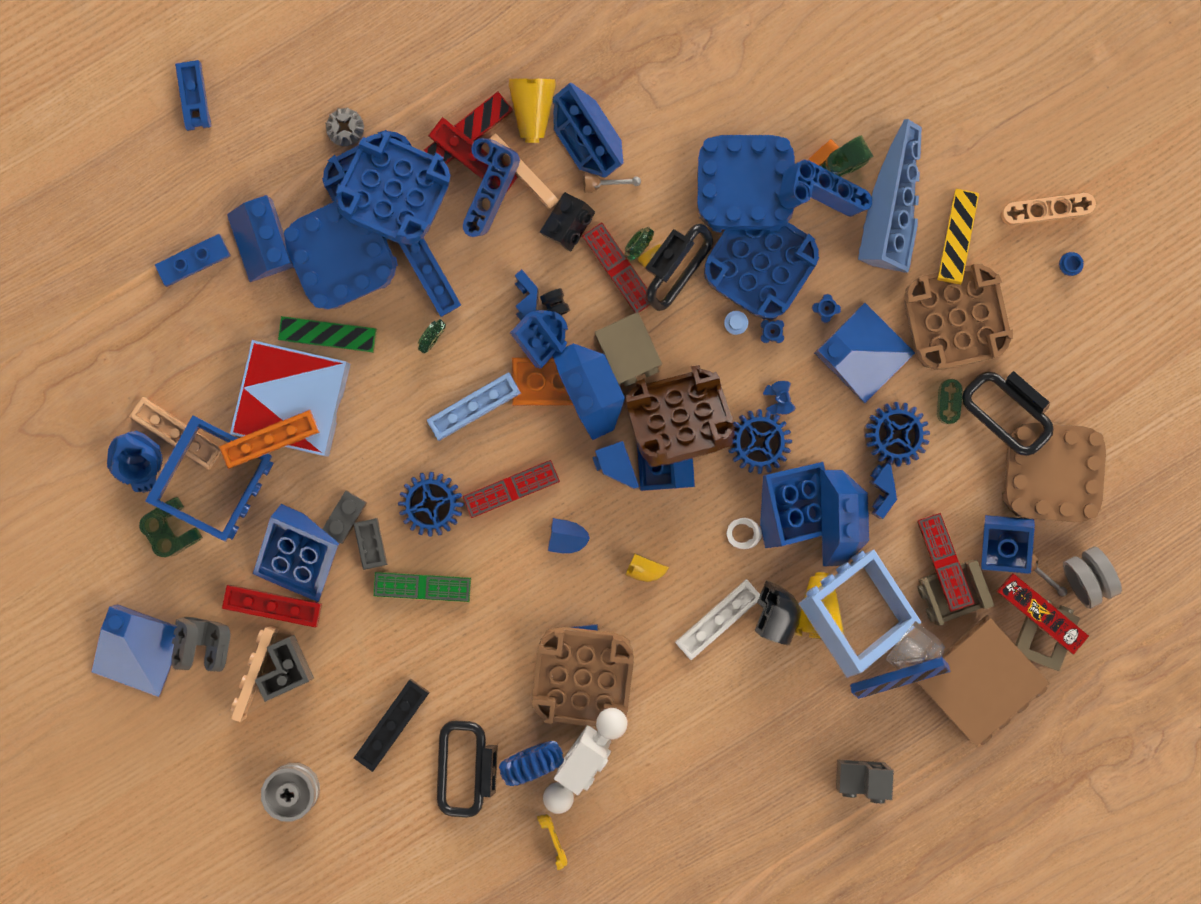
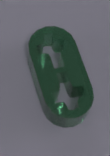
(943, 400)

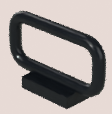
(669, 258)
(1025, 396)
(484, 769)

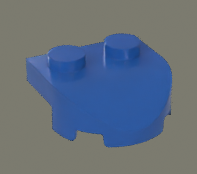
(541, 335)

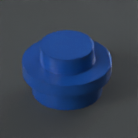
(1071, 264)

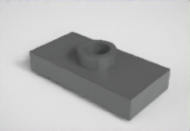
(370, 544)

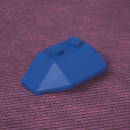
(586, 132)
(591, 388)
(843, 517)

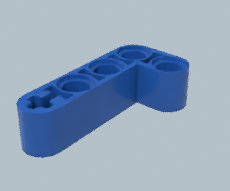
(810, 180)
(486, 189)

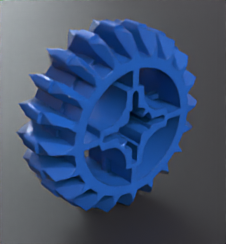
(890, 426)
(752, 432)
(434, 515)
(531, 763)

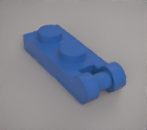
(193, 94)

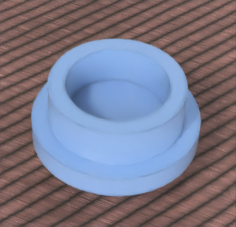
(736, 322)

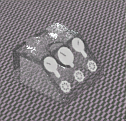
(915, 647)

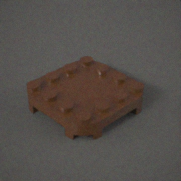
(680, 417)

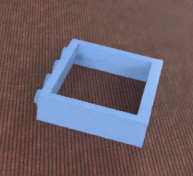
(830, 632)

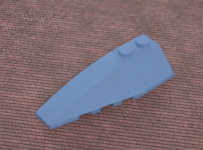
(890, 220)

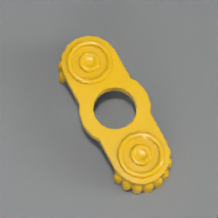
(546, 822)

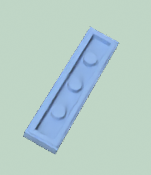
(473, 406)

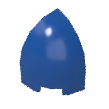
(567, 537)

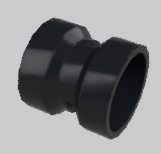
(555, 297)

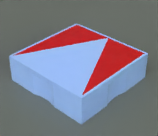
(287, 383)

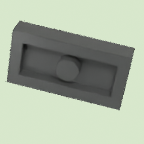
(344, 516)

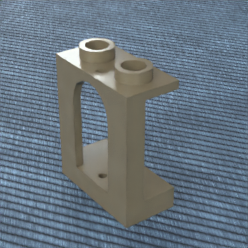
(1026, 636)

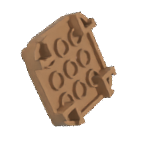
(955, 321)
(1060, 479)
(581, 675)

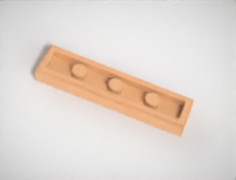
(171, 429)

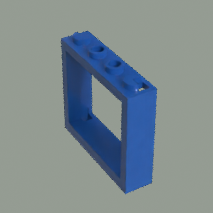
(173, 463)

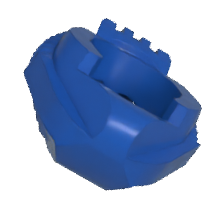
(135, 460)

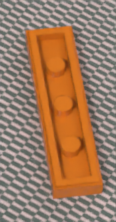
(269, 439)

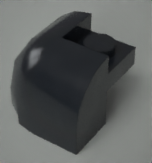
(779, 614)

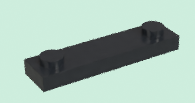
(391, 725)

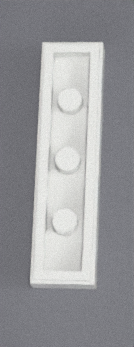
(718, 619)

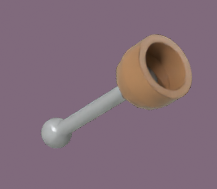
(593, 182)
(1060, 590)

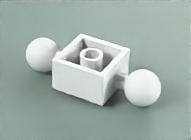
(584, 760)

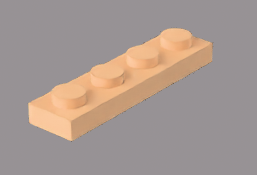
(257, 665)

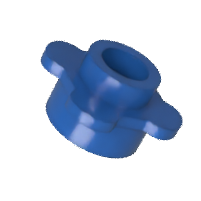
(829, 302)
(777, 326)

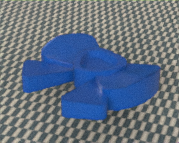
(784, 404)

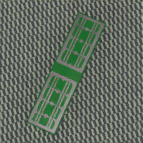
(422, 586)

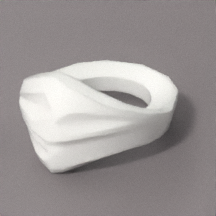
(751, 542)

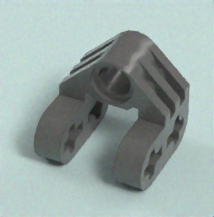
(200, 632)

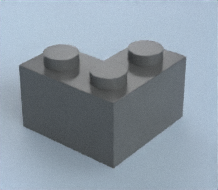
(290, 670)
(865, 778)

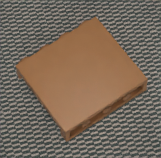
(986, 681)

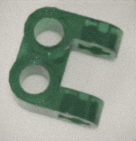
(848, 157)
(165, 532)

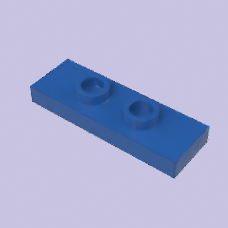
(192, 260)

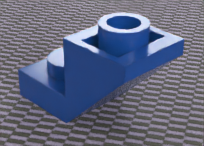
(529, 303)
(883, 480)

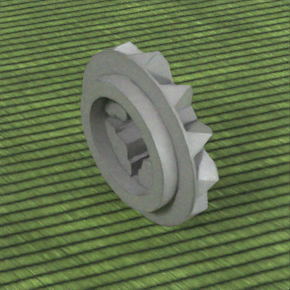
(355, 124)

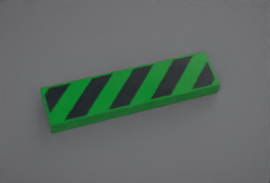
(327, 334)

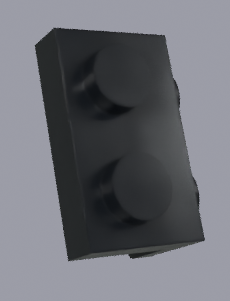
(568, 221)

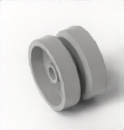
(1092, 577)
(296, 779)

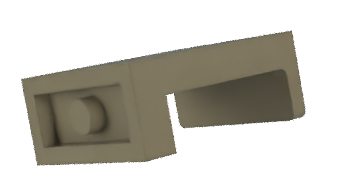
(629, 349)
(938, 608)

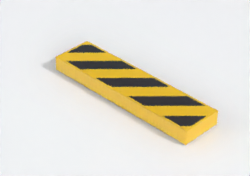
(958, 236)

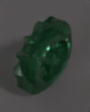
(638, 243)
(431, 335)

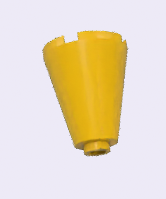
(532, 106)
(830, 602)

